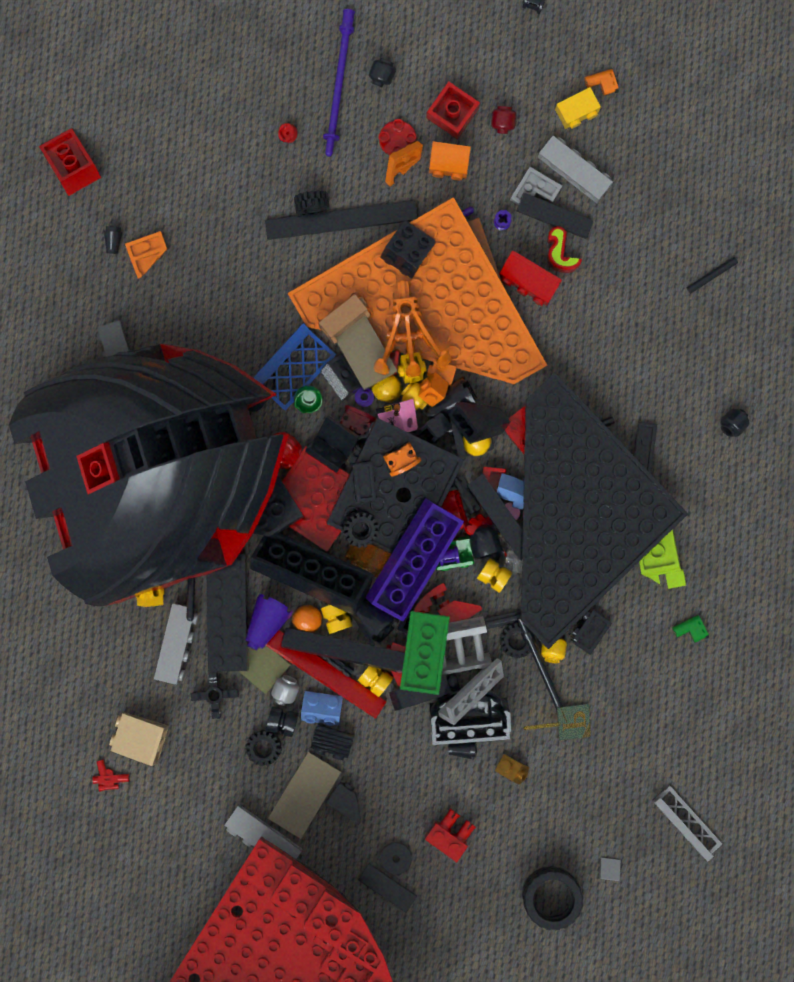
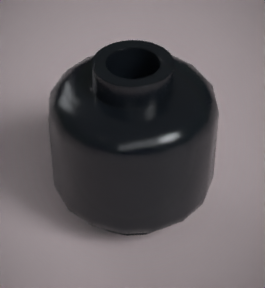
(382, 72)
(734, 422)

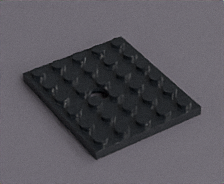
(427, 479)

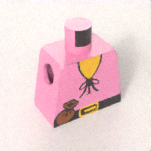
(400, 415)

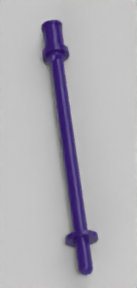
(346, 30)

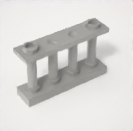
(461, 629)

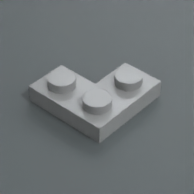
(536, 183)

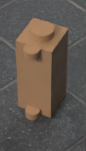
(344, 317)

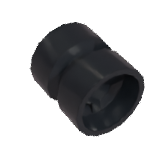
(282, 721)

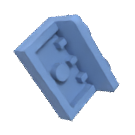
(321, 708)

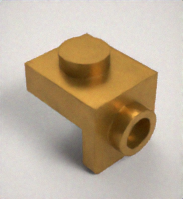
(512, 769)

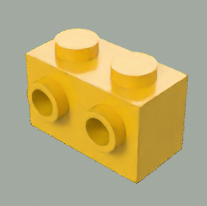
(578, 108)

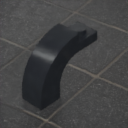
(403, 698)

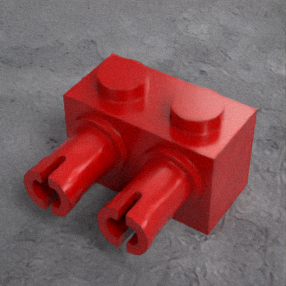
(444, 840)

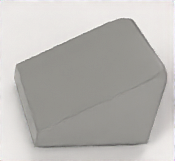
(610, 869)

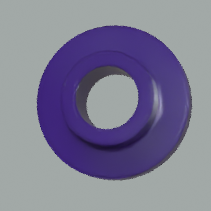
(362, 403)

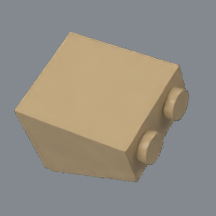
(139, 738)

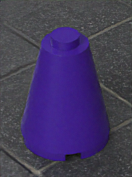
(266, 621)

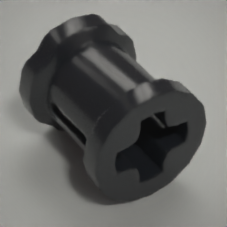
(536, 5)

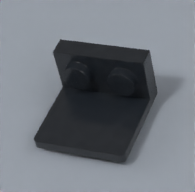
(332, 444)

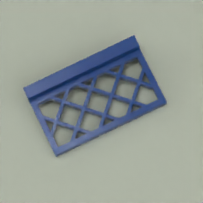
(284, 352)

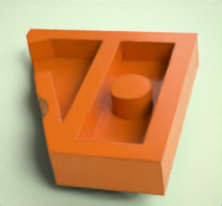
(402, 161)
(145, 252)

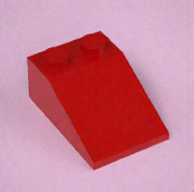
(70, 162)

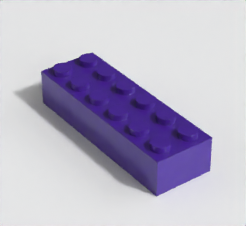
(414, 560)

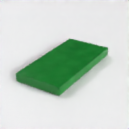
(424, 652)

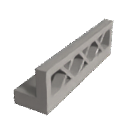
(472, 692)
(685, 830)

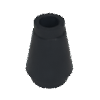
(112, 239)
(463, 750)

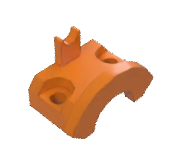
(401, 459)

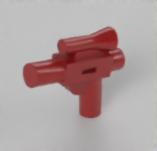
(107, 778)

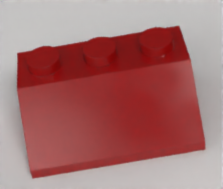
(529, 278)

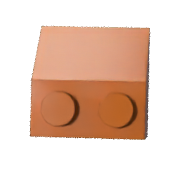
(449, 160)

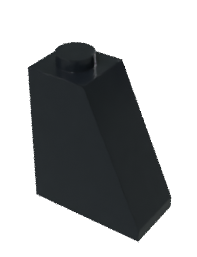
(478, 421)

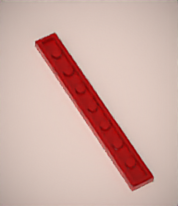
(330, 677)

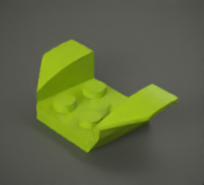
(664, 560)

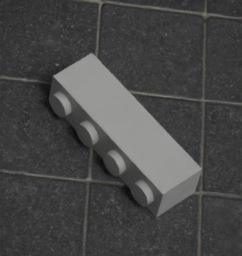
(575, 169)
(175, 645)
(251, 828)

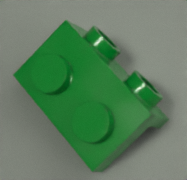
(464, 551)

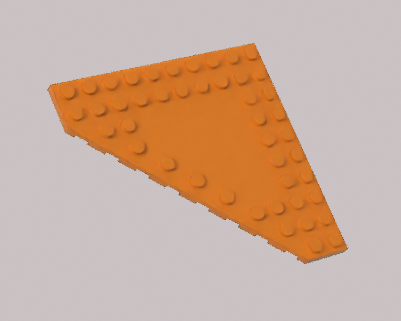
(454, 292)

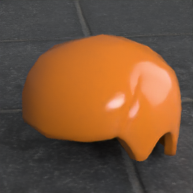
(307, 618)

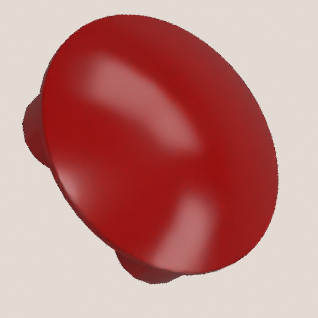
(396, 136)

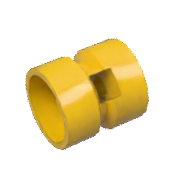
(494, 575)
(335, 623)
(376, 680)

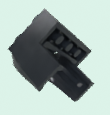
(489, 728)

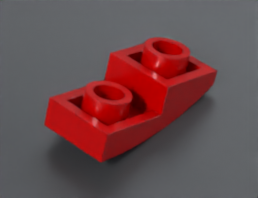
(425, 603)

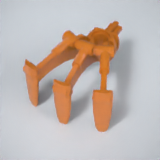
(393, 336)

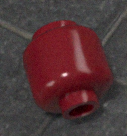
(503, 119)

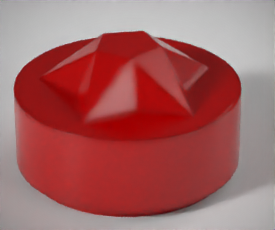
(287, 133)

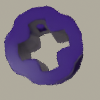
(501, 214)
(450, 555)

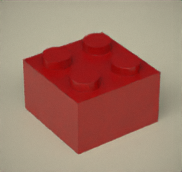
(453, 110)

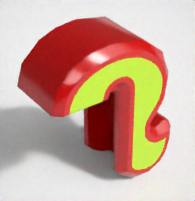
(556, 252)

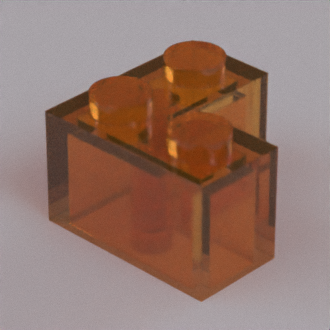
(371, 558)

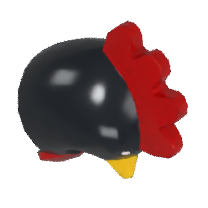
(484, 538)

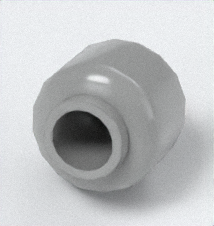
(285, 690)

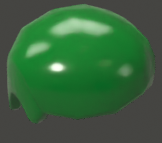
(308, 393)

